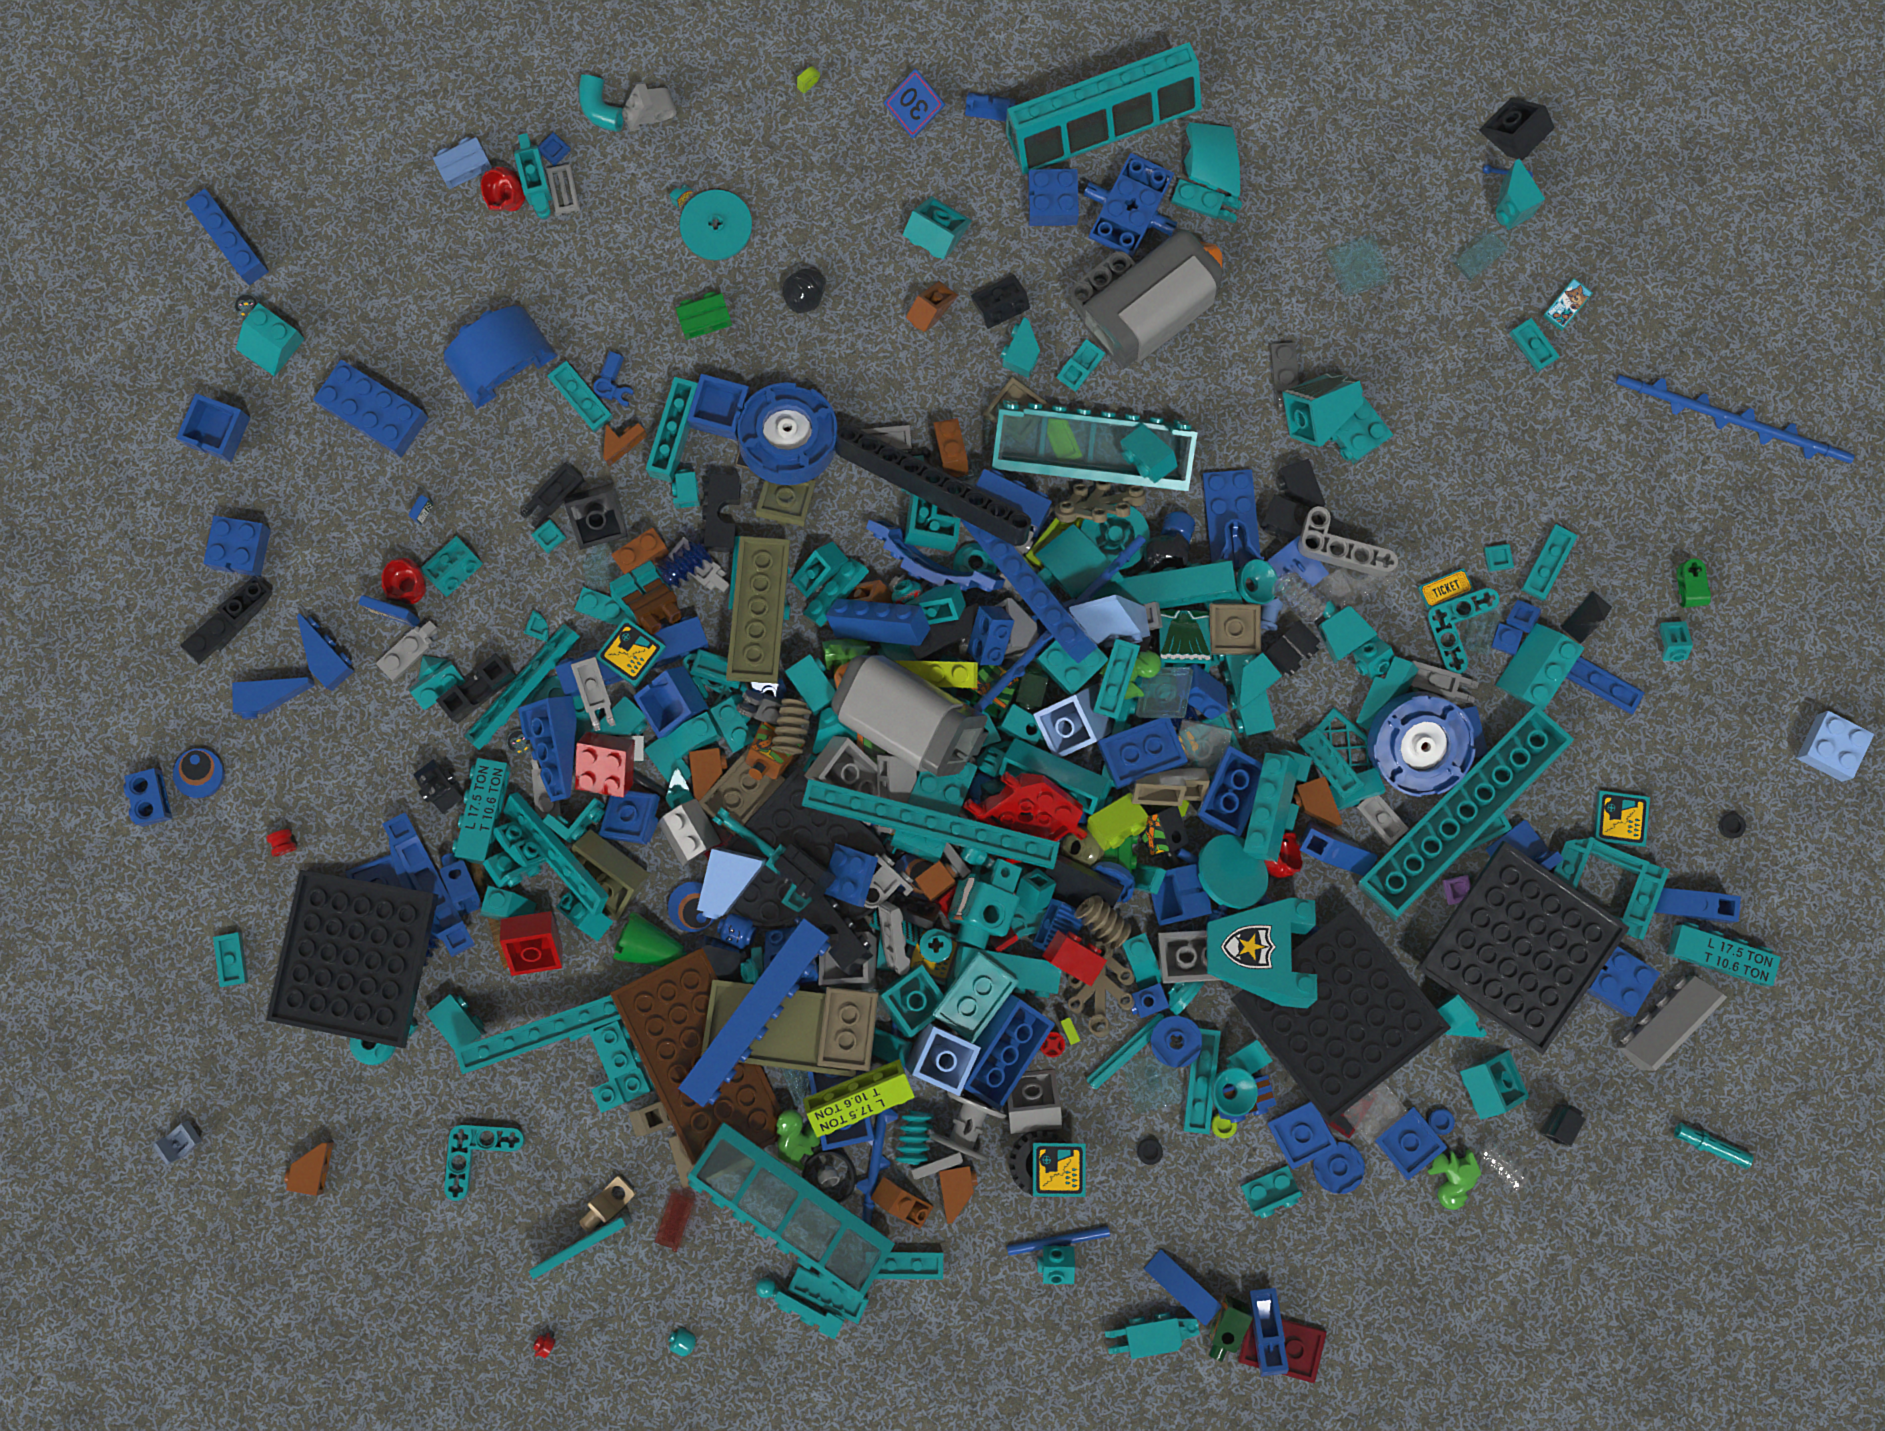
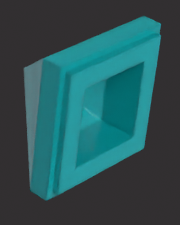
(429, 665)

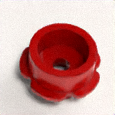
(543, 1345)

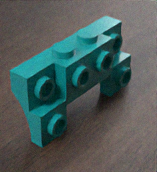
(621, 1063)

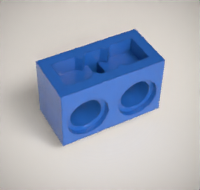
(990, 635)
(154, 794)

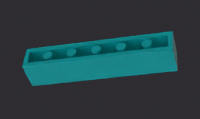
(1176, 586)
(1256, 716)

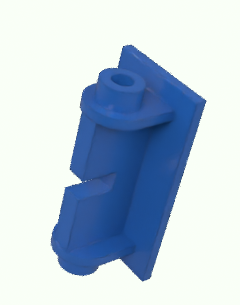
(988, 106)

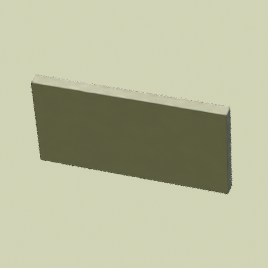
(791, 1038)

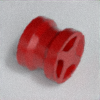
(281, 842)
(1055, 1044)

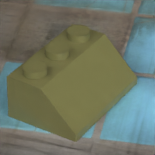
(612, 871)

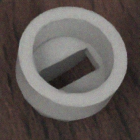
(828, 1177)

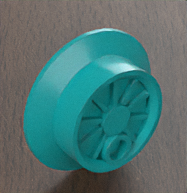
(1117, 534)

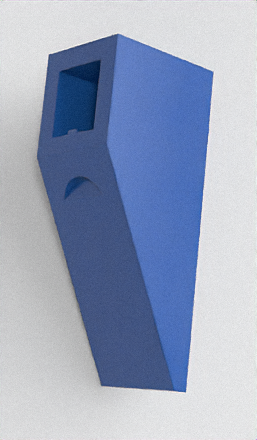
(322, 658)
(1336, 850)
(1699, 905)

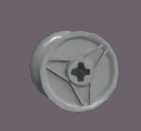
(967, 1126)

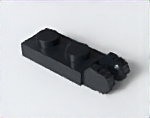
(553, 494)

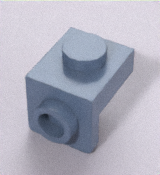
(177, 1143)

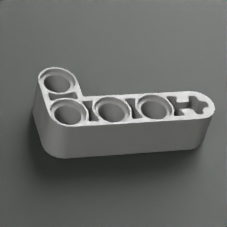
(1348, 548)

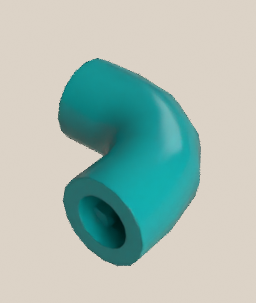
(595, 108)

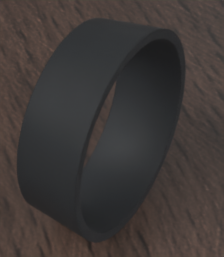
(844, 1157)

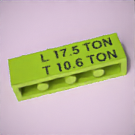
(858, 1098)

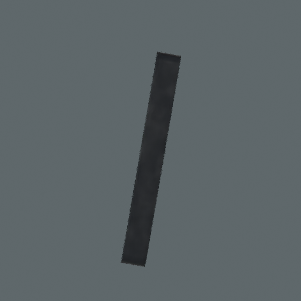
(933, 485)

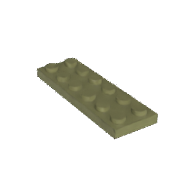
(758, 610)

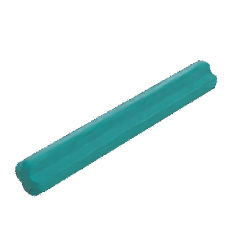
(1123, 1054)

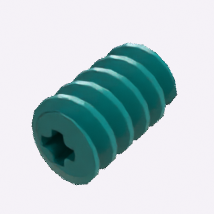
(943, 938)
(914, 1138)

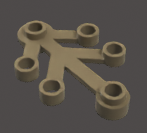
(1069, 510)
(1100, 986)

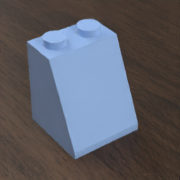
(1073, 723)
(726, 880)
(942, 1058)

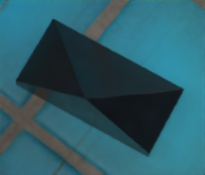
(1587, 617)

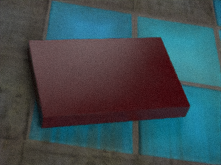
(1302, 1348)

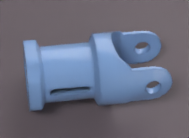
(1270, 613)

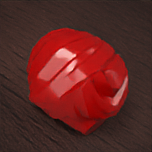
(502, 188)
(403, 581)
(1289, 858)

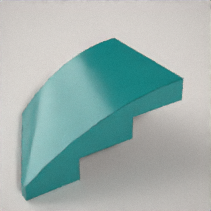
(1213, 157)
(1074, 561)

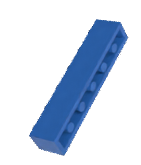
(679, 640)

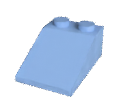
(1111, 620)

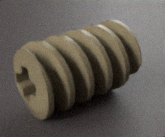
(791, 727)
(1103, 921)

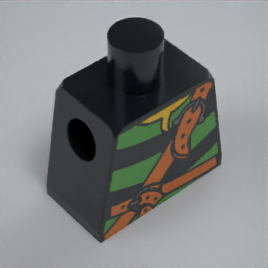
(1165, 834)

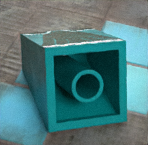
(1321, 407)
(1184, 639)

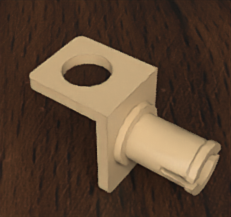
(606, 1205)

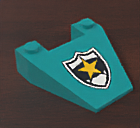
(1255, 951)

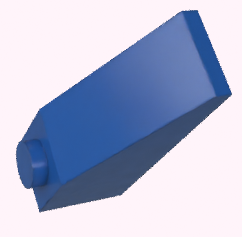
(263, 696)

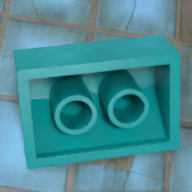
(1539, 666)

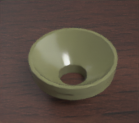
(1090, 849)

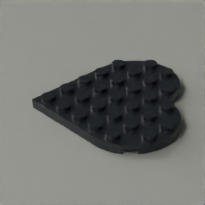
(787, 822)

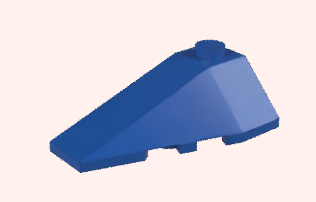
(552, 732)

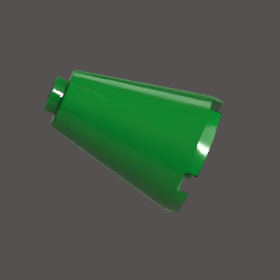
(646, 944)

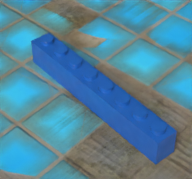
(1036, 594)
(755, 1012)

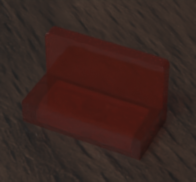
(675, 1221)

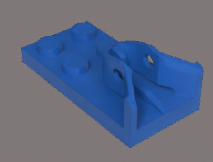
(1231, 516)

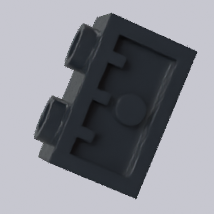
(1001, 301)
(916, 910)

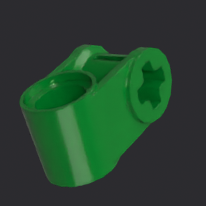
(1693, 587)

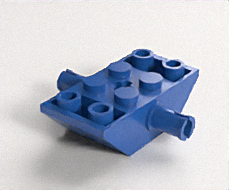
(1138, 187)

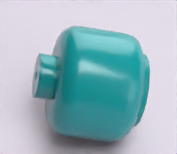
(682, 1342)

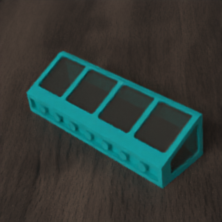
(1104, 108)

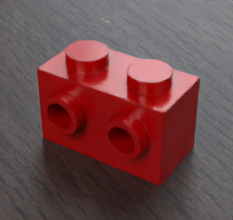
(1074, 957)

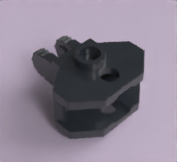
(438, 786)

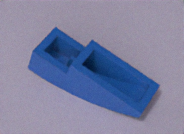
(1183, 1287)
(1268, 1332)

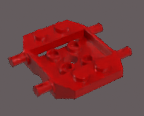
(1051, 808)

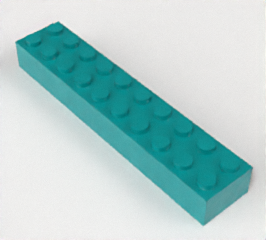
(1465, 813)

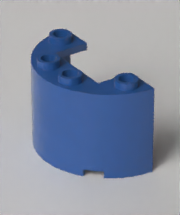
(495, 351)

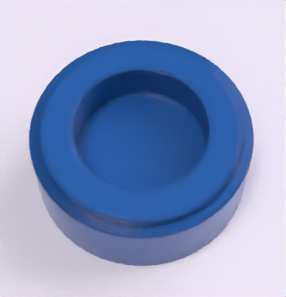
(1441, 1121)

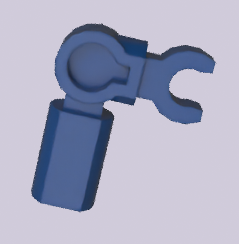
(604, 387)

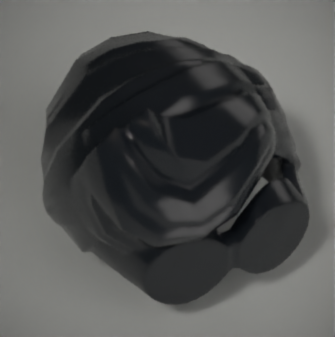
(804, 290)
(1162, 550)

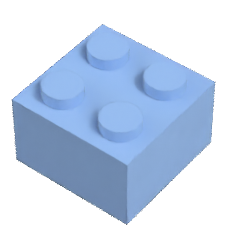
(1835, 746)

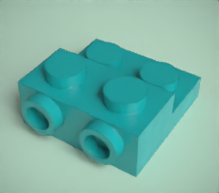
(1361, 434)

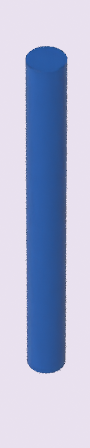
(1059, 1240)

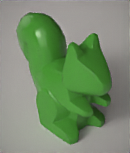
(843, 651)
(1146, 666)
(791, 1141)
(1461, 1175)

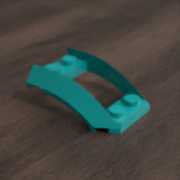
(1647, 888)

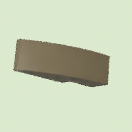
(1171, 787)

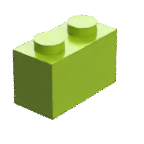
(1117, 822)

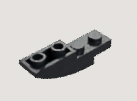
(228, 621)

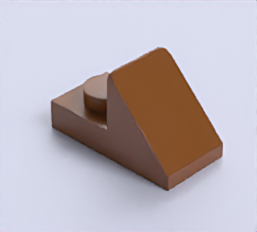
(617, 447)

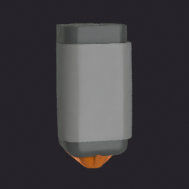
(1149, 299)
(907, 715)

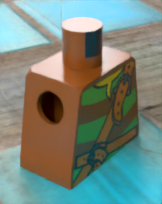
(764, 759)

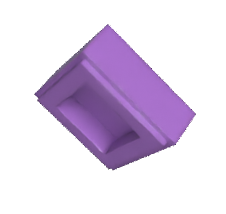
(1456, 888)

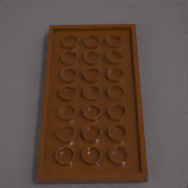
(667, 1027)

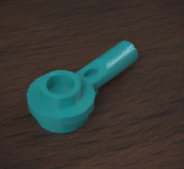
(750, 971)

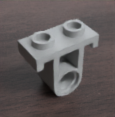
(648, 106)
(887, 880)

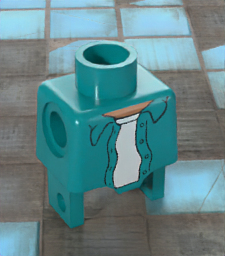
(984, 907)

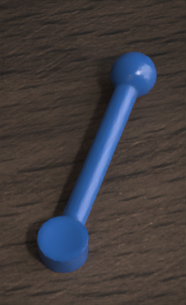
(1488, 169)

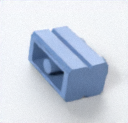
(462, 162)

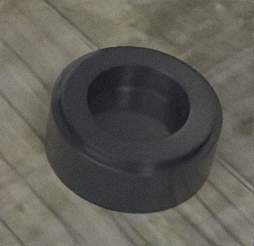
(1732, 826)
(1149, 1151)

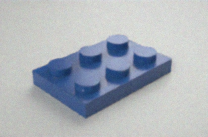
(1142, 751)

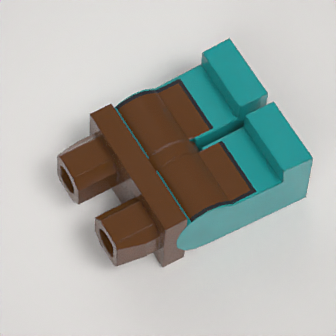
(645, 598)

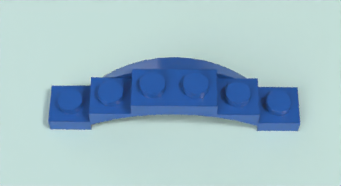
(922, 567)
(418, 873)

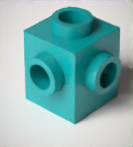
(1373, 658)
(1057, 1265)

